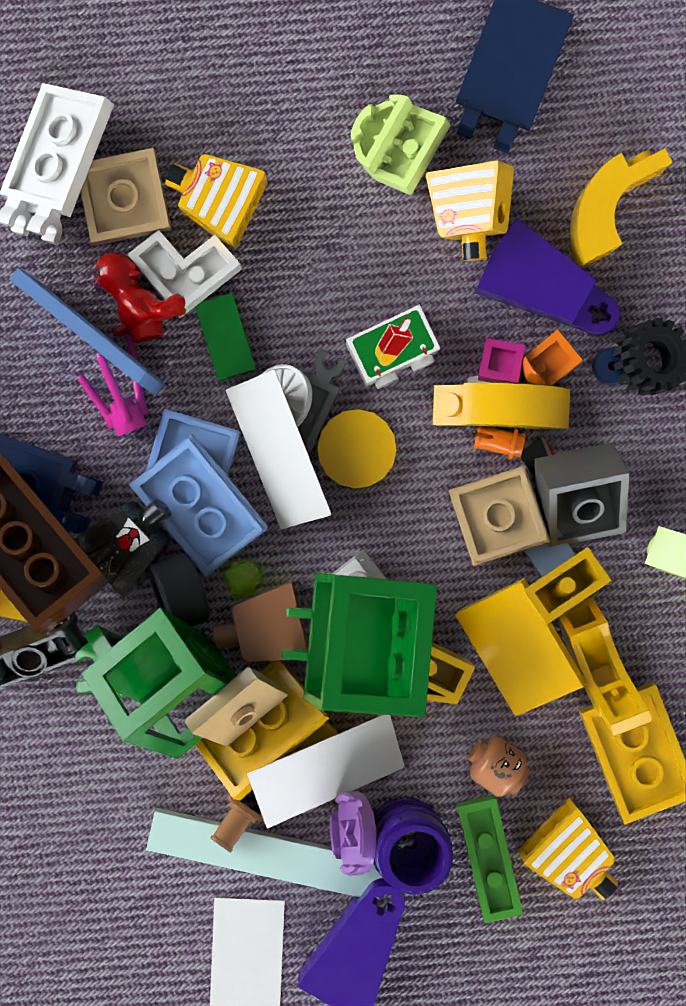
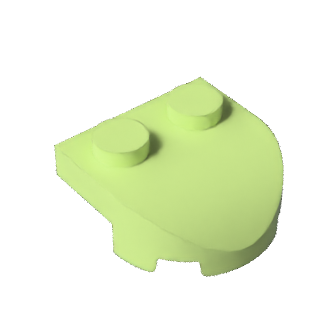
(397, 141)

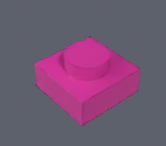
(501, 362)

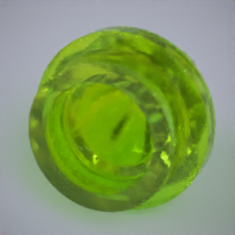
(243, 578)

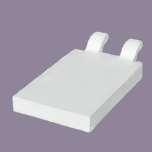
(53, 160)

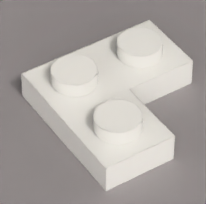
(190, 277)

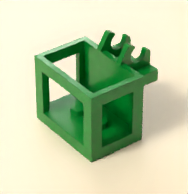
(367, 645)
(159, 668)

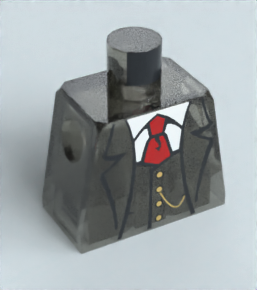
(127, 543)

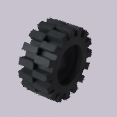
(633, 360)

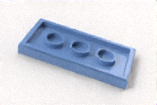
(87, 331)

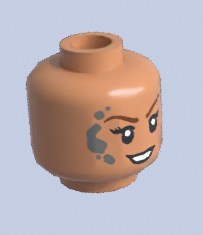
(498, 766)

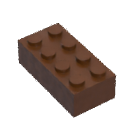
(39, 559)

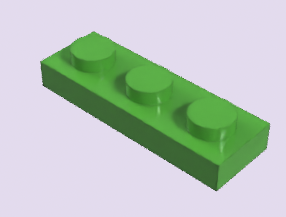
(489, 858)

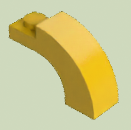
(593, 217)
(501, 405)
(606, 679)

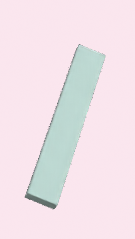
(255, 853)

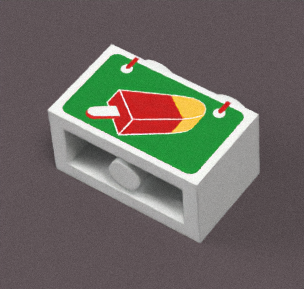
(392, 347)

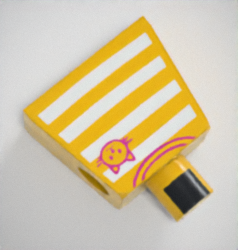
(218, 195)
(472, 204)
(570, 854)

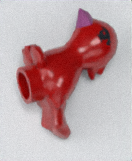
(137, 307)

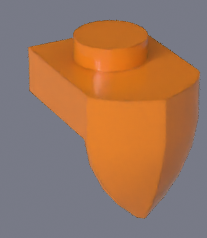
(550, 360)

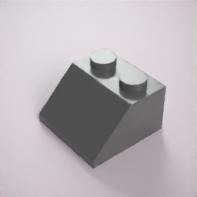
(582, 494)

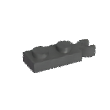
(322, 400)

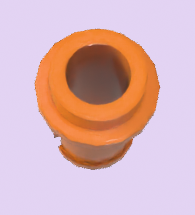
(500, 441)

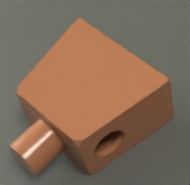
(262, 625)

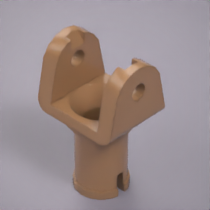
(235, 824)

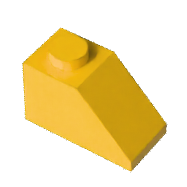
(566, 586)

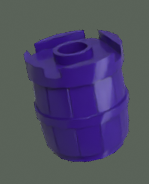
(415, 867)

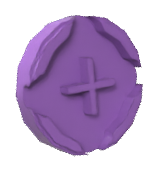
(353, 833)

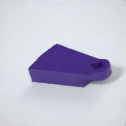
(543, 281)
(355, 951)

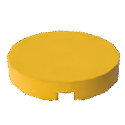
(356, 448)

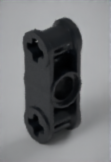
(50, 650)

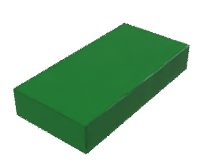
(225, 337)

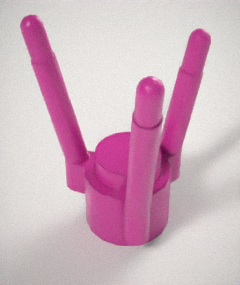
(125, 414)

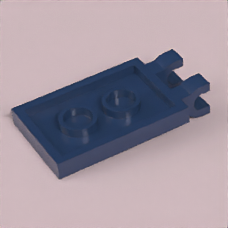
(512, 66)
(52, 479)

